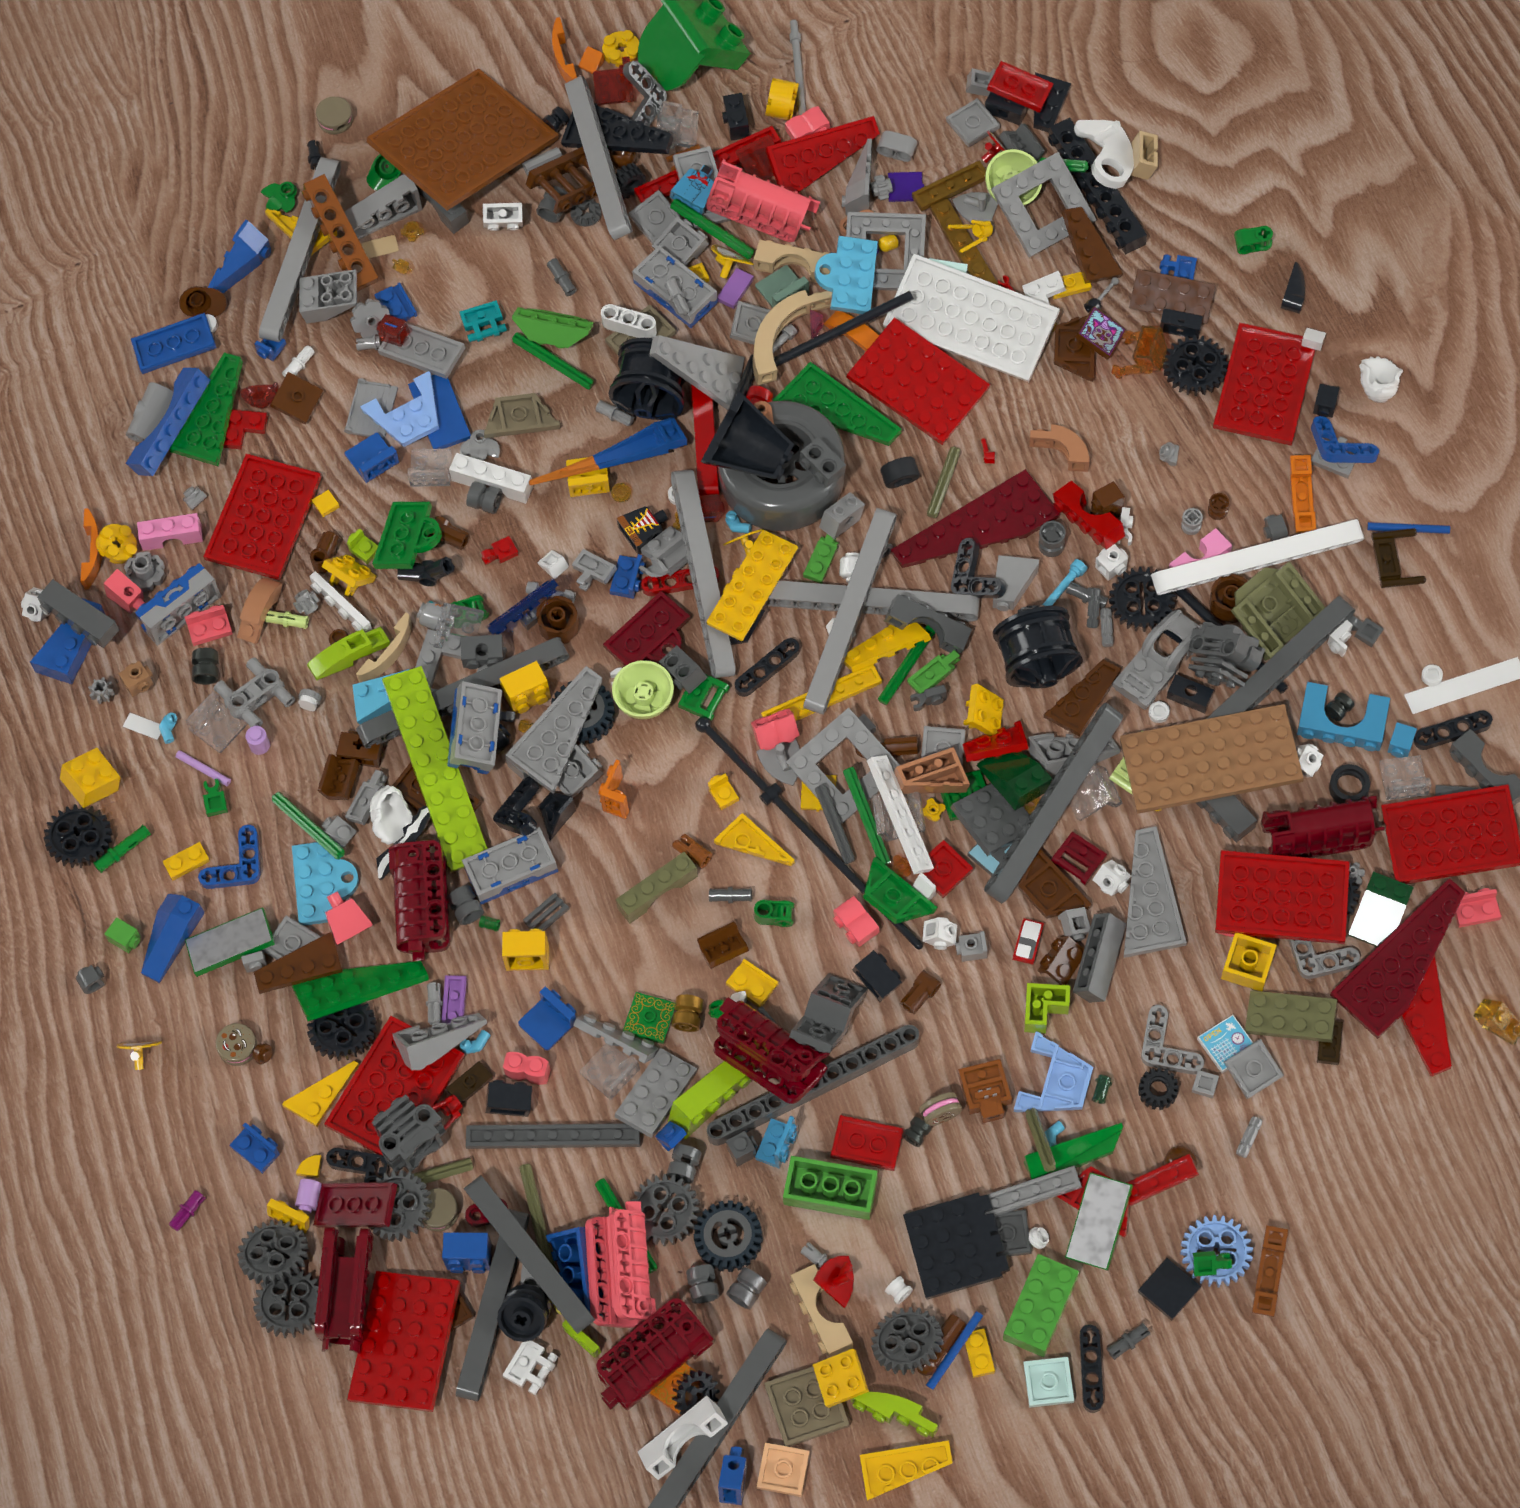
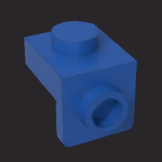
(269, 349)
(670, 1135)

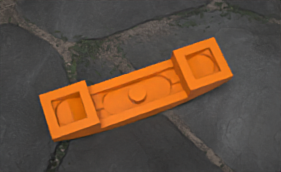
(558, 37)
(862, 335)
(1302, 493)
(90, 569)

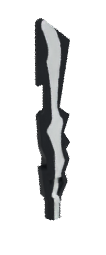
(411, 834)

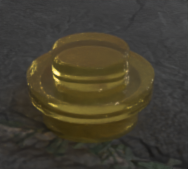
(620, 492)

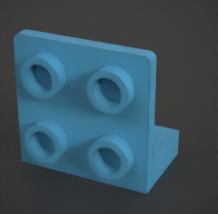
(776, 1142)

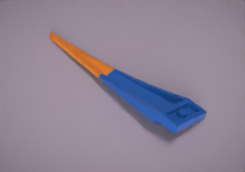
(647, 443)

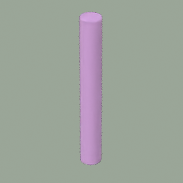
(203, 768)

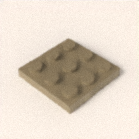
(801, 1408)

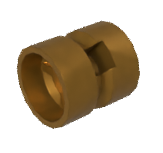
(688, 1010)

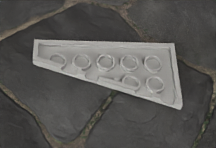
(705, 368)
(1152, 907)

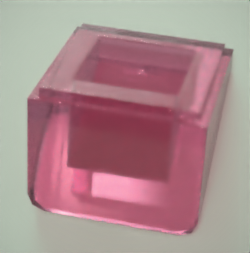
(816, 323)

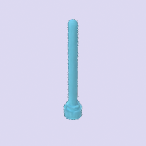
(1076, 569)

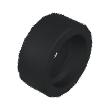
(1352, 770)

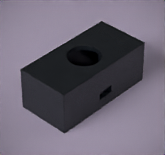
(1007, 111)
(1174, 320)
(1198, 702)

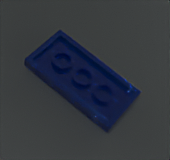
(529, 602)

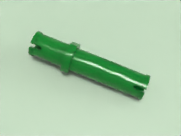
(114, 854)

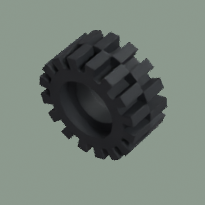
(629, 178)
(1158, 1076)

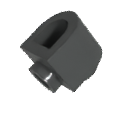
(1275, 527)
(90, 979)

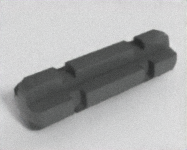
(1093, 607)

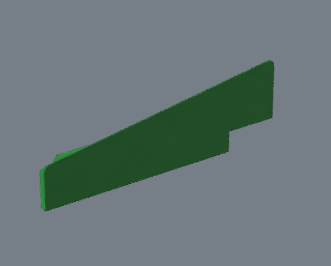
(1077, 1151)

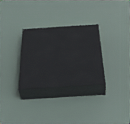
(1169, 1289)

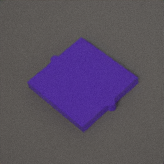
(904, 185)

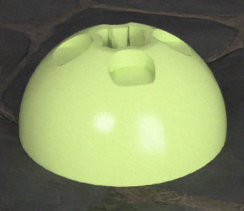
(1006, 165)
(646, 681)

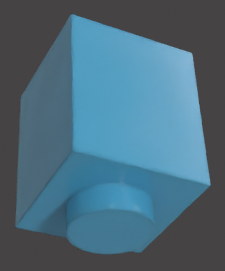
(1401, 740)

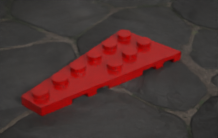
(809, 157)
(1427, 1024)

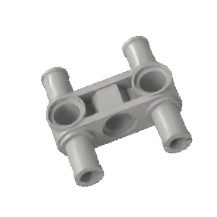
(254, 693)

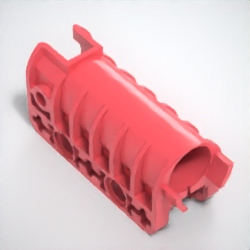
(759, 203)
(621, 1267)

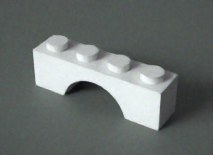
(513, 483)
(661, 1452)

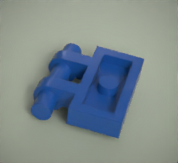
(1183, 267)

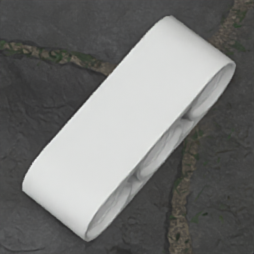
(623, 315)

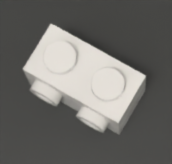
(502, 215)

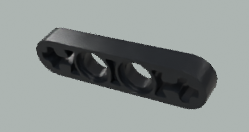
(770, 670)
(1451, 727)
(1091, 1368)

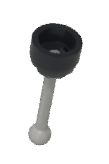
(1096, 301)

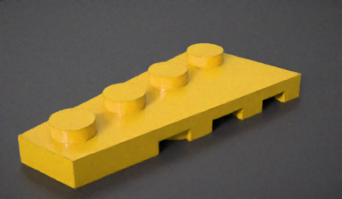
(885, 645)
(896, 1467)

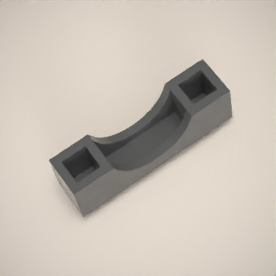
(453, 218)
(950, 633)
(1468, 752)

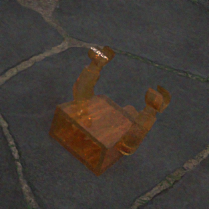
(1148, 353)

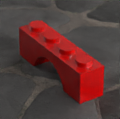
(1103, 528)

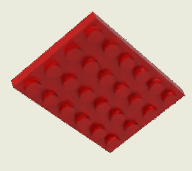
(918, 381)
(1264, 384)
(262, 516)
(1452, 834)
(1282, 897)
(382, 1080)
(404, 1341)

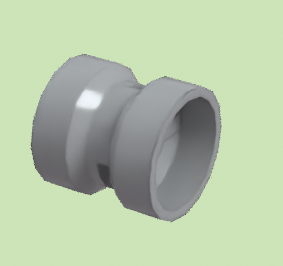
(1188, 523)

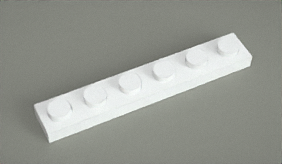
(900, 814)

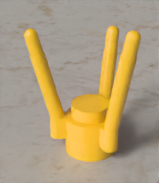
(980, 229)

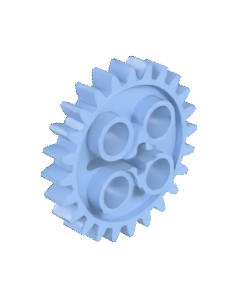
(1214, 1231)

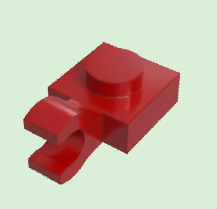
(501, 550)

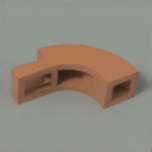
(1064, 441)
(256, 607)

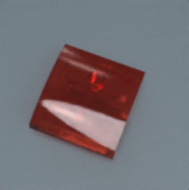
(755, 159)

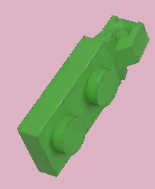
(821, 559)
(933, 672)

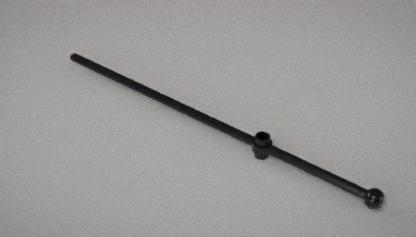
(771, 794)

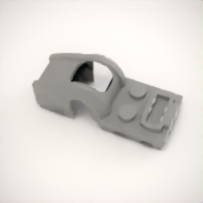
(1151, 671)

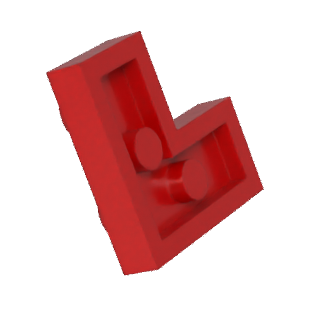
(243, 422)

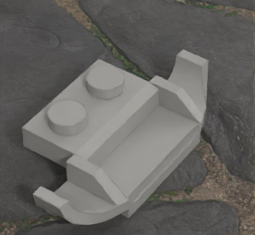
(666, 553)

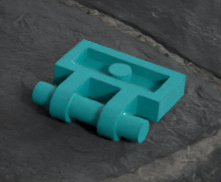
(482, 316)

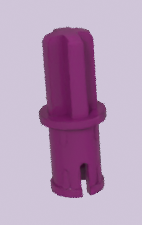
(186, 1210)

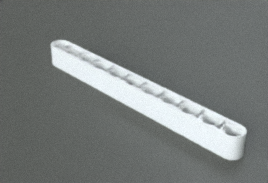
(1257, 557)

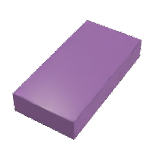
(735, 288)

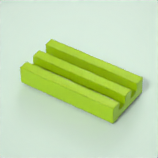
(582, 1339)

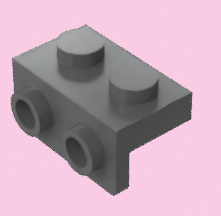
(1022, 140)

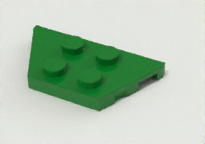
(894, 895)

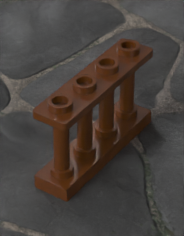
(554, 170)

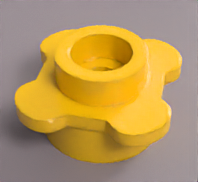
(931, 804)

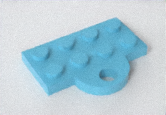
(849, 275)
(316, 877)

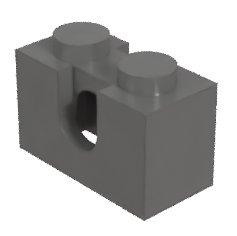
(473, 645)

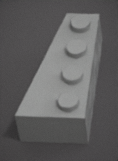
(384, 207)

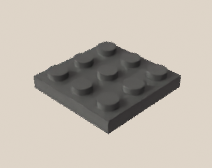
(990, 818)

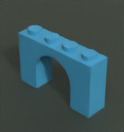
(1316, 725)

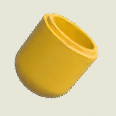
(888, 243)

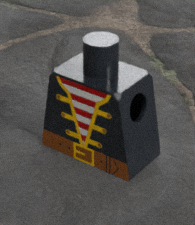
(641, 526)

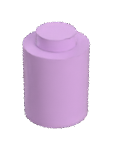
(257, 740)
(308, 1195)

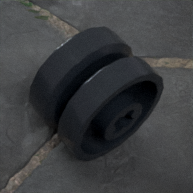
(524, 1313)

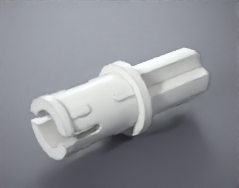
(299, 362)

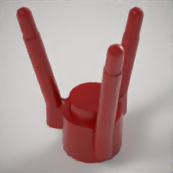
(449, 1106)

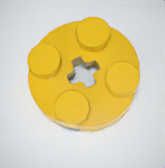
(620, 39)
(124, 536)

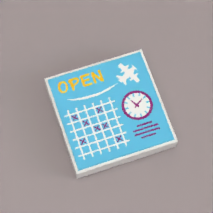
(1224, 1041)

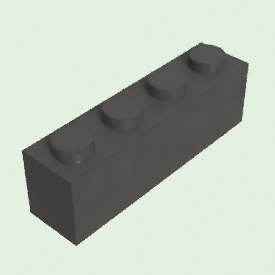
(78, 614)
(1230, 815)
(1099, 957)

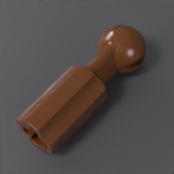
(898, 745)
(951, 1330)

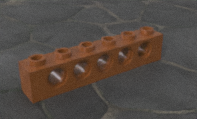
(321, 186)

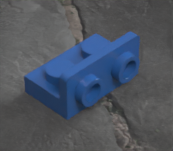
(626, 578)
(255, 1148)

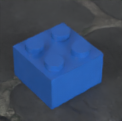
(467, 1252)

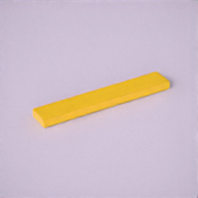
(844, 688)

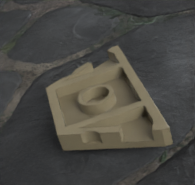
(519, 416)

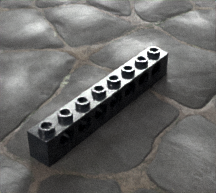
(1116, 205)

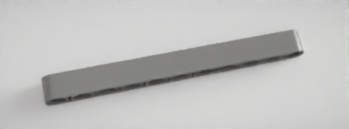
(598, 158)
(296, 260)
(701, 570)
(829, 597)
(850, 611)

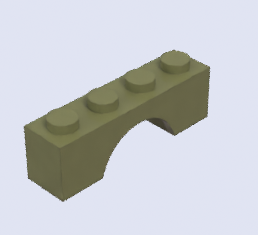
(641, 896)

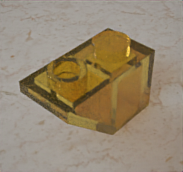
(1498, 1020)

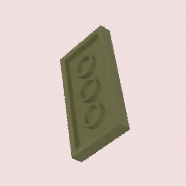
(1291, 1016)

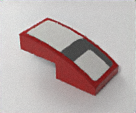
(1028, 941)

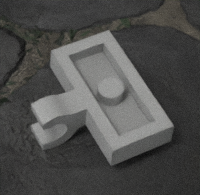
(1340, 469)
(592, 568)

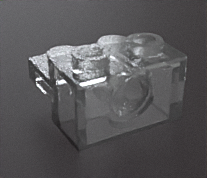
(671, 117)

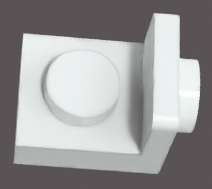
(1339, 637)

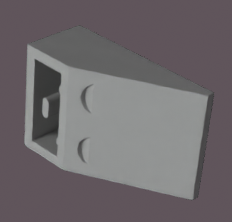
(327, 295)

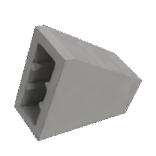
(1017, 575)

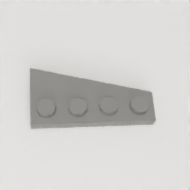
(614, 1037)

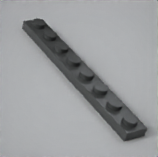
(551, 1136)

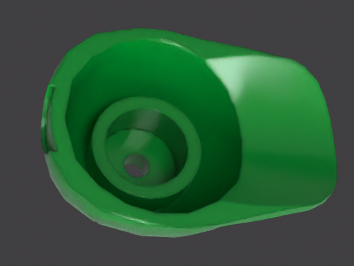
(380, 175)

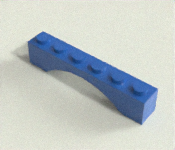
(150, 452)

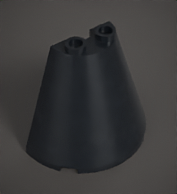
(749, 442)

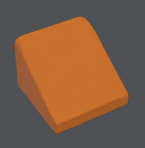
(591, 60)

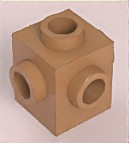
(136, 678)

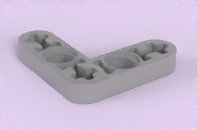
(1316, 961)
(1157, 1047)

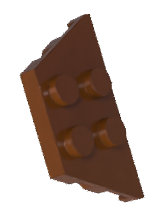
(1071, 352)
(1049, 888)

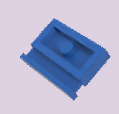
(397, 302)

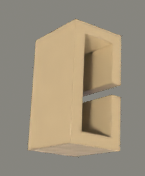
(1144, 155)

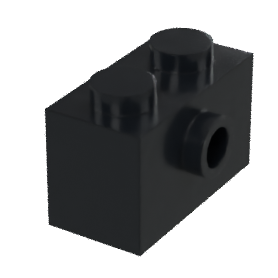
(735, 116)
(877, 975)
(508, 1098)

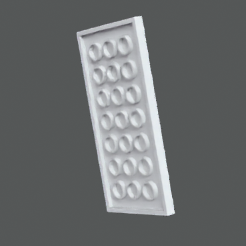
(974, 317)

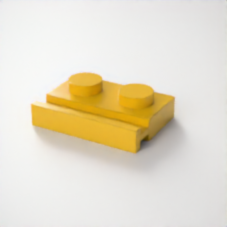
(753, 981)

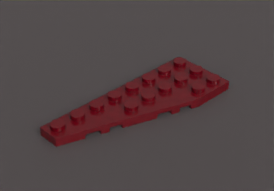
(1002, 514)
(1390, 976)

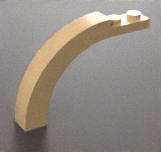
(774, 322)

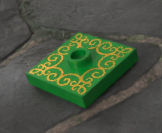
(650, 1017)

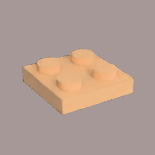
(783, 1469)

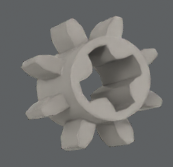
(881, 187)
(306, 602)
(99, 685)

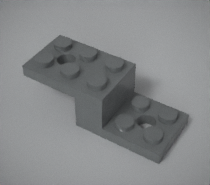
(828, 1013)

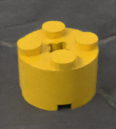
(781, 99)

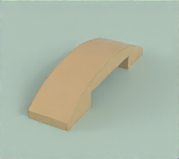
(372, 669)

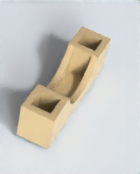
(772, 256)
(833, 1336)

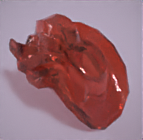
(259, 395)

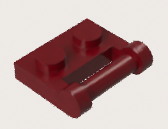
(1083, 853)

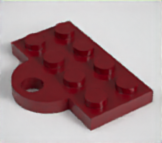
(649, 632)

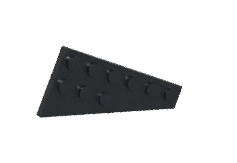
(622, 134)

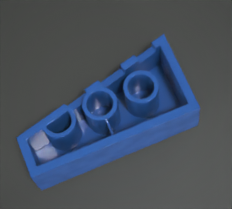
(63, 653)
(571, 1256)

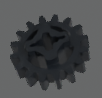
(690, 1394)

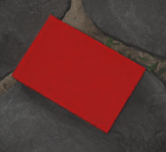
(1020, 86)
(867, 1143)

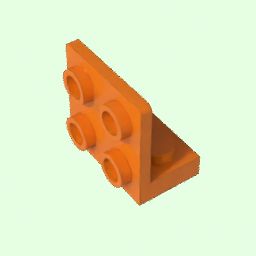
(613, 800)

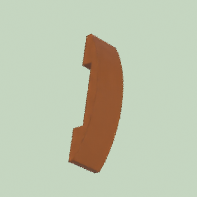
(1269, 1271)

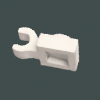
(1127, 523)

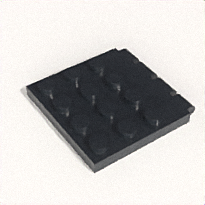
(956, 1245)

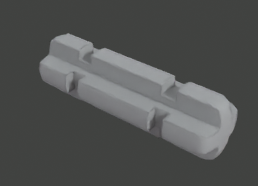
(1106, 627)
(1249, 1137)

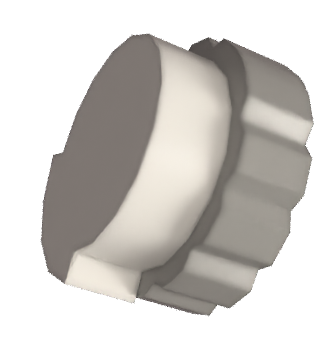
(309, 699)

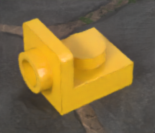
(722, 791)

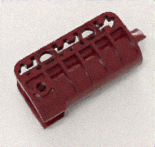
(1322, 829)
(414, 898)
(768, 1049)
(342, 1290)
(653, 1359)

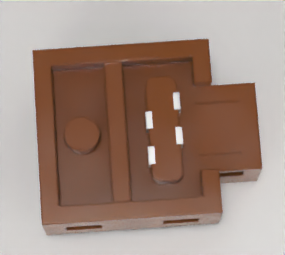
(985, 1090)

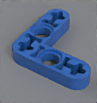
(1336, 452)
(239, 869)

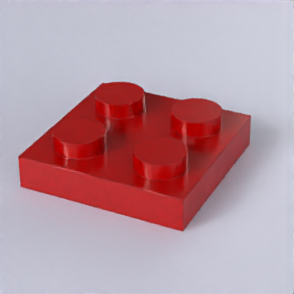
(948, 868)

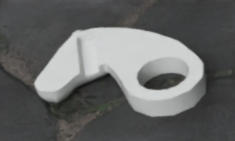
(1115, 151)

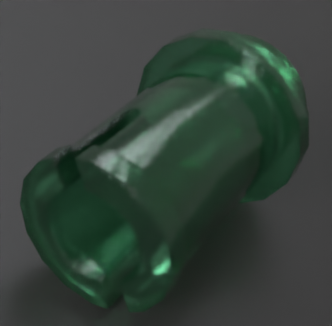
(1101, 1090)

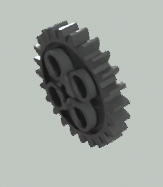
(410, 1217)
(681, 1219)
(273, 1252)
(269, 1302)
(907, 1340)

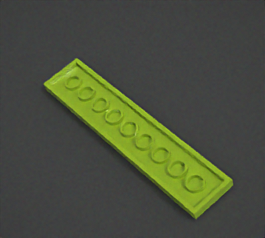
(428, 753)

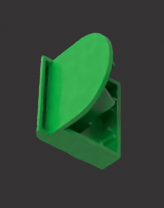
(689, 36)

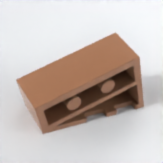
(933, 774)

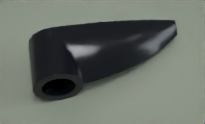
(1295, 291)

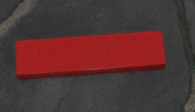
(1162, 1179)

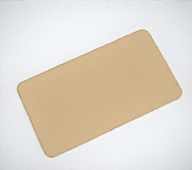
(380, 246)

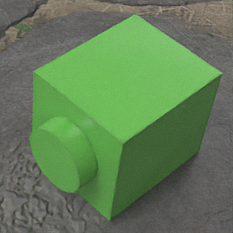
(123, 935)

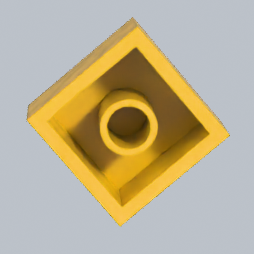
(525, 688)
(90, 777)
(525, 950)
(1248, 961)

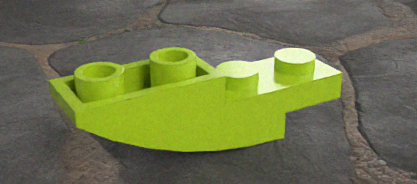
(345, 651)
(886, 1406)

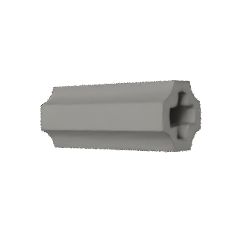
(541, 159)

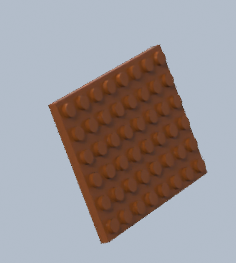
(462, 139)

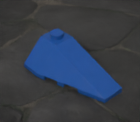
(246, 255)
(173, 924)

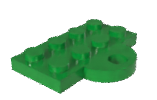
(406, 535)

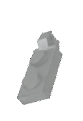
(360, 807)

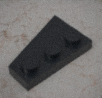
(1053, 105)

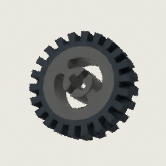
(598, 720)
(722, 1216)

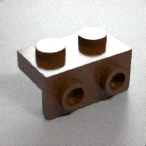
(338, 778)
(722, 945)
(1062, 959)

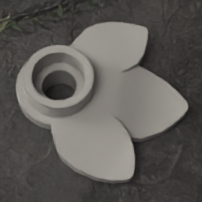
(480, 448)

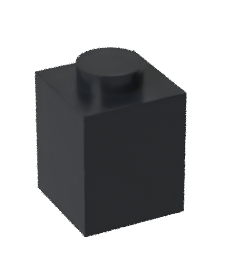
(1326, 400)

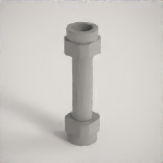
(787, 333)
(531, 586)

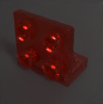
(613, 86)

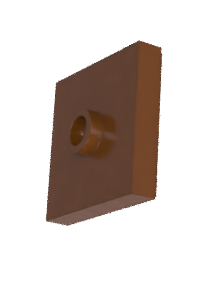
(296, 398)

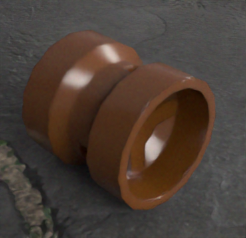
(1220, 502)

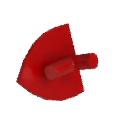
(992, 150)
(836, 1279)

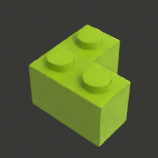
(1043, 1000)

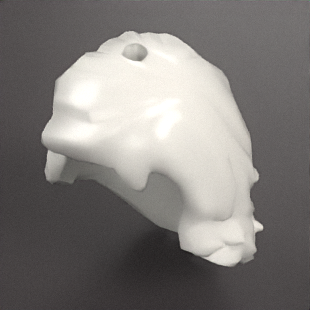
(1379, 378)
(389, 814)

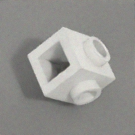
(1111, 562)
(31, 606)
(1309, 759)
(1112, 878)
(939, 933)

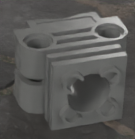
(1223, 654)
(408, 1133)

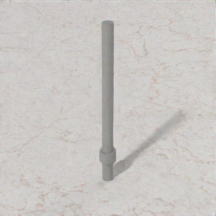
(795, 40)

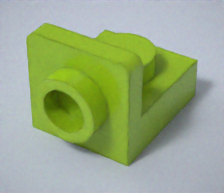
(362, 546)

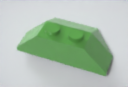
(551, 327)

